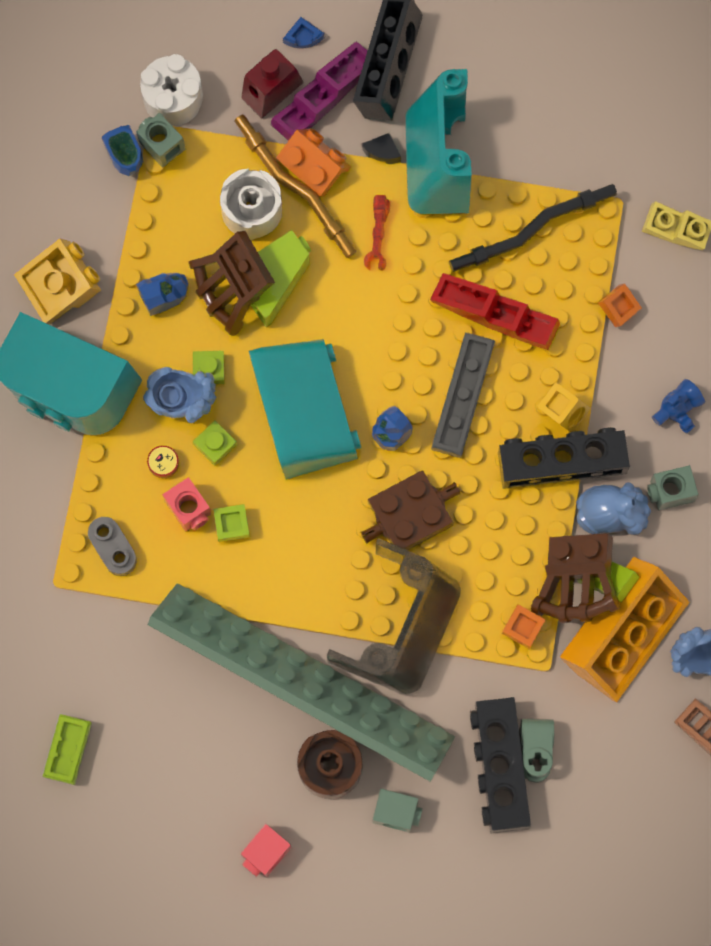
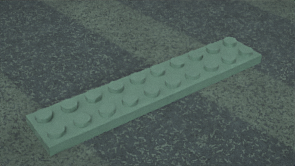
(302, 681)

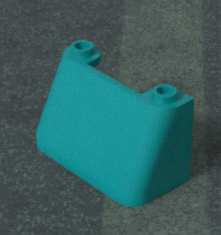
(436, 175)
(304, 406)

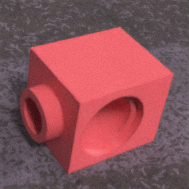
(185, 492)
(265, 851)

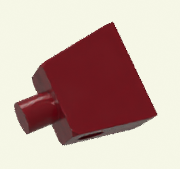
(273, 80)

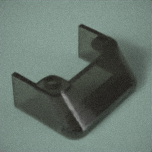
(409, 661)

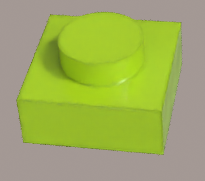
(210, 362)
(214, 443)
(231, 523)

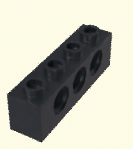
(387, 59)
(519, 474)
(501, 714)

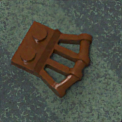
(245, 274)
(576, 559)

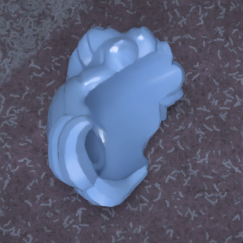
(180, 393)
(613, 509)
(692, 653)

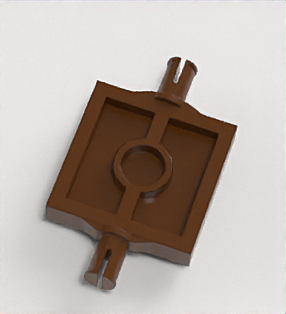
(410, 512)

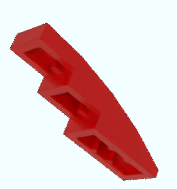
(495, 311)

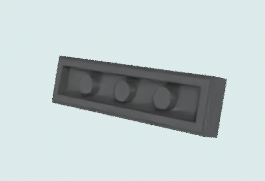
(463, 395)

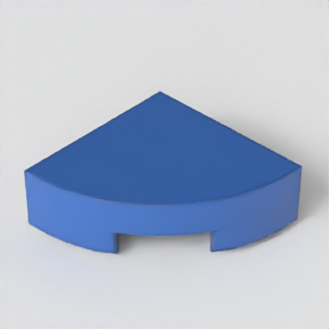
(303, 35)

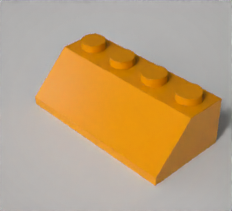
(619, 643)

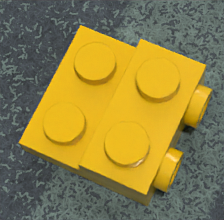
(58, 280)

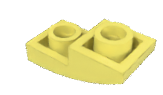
(677, 227)

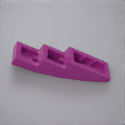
(323, 93)

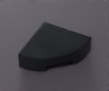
(382, 149)

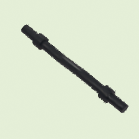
(481, 254)

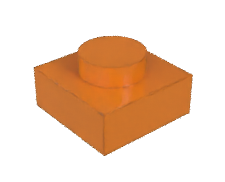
(620, 305)
(523, 626)

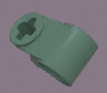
(537, 743)

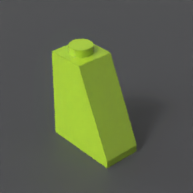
(286, 262)

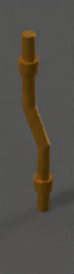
(333, 228)

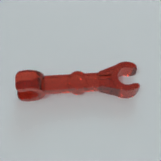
(381, 209)

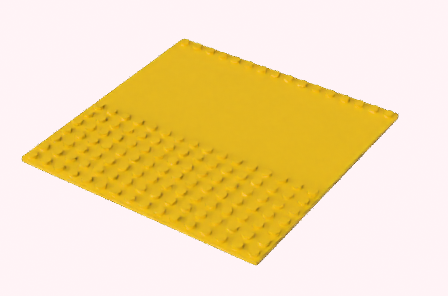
(391, 349)

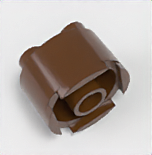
(325, 746)

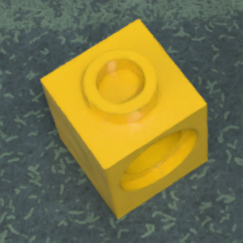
(563, 407)

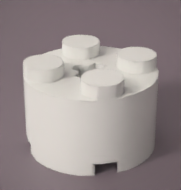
(172, 74)
(255, 188)

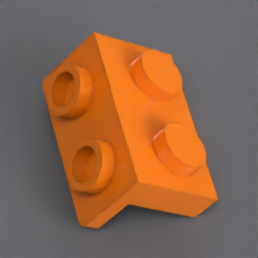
(313, 160)

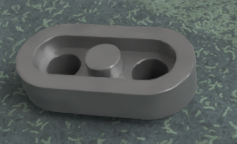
(111, 545)

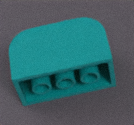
(66, 377)

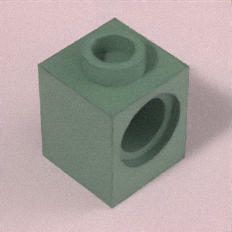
(161, 151)
(682, 478)
(397, 811)

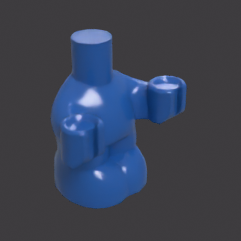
(678, 403)

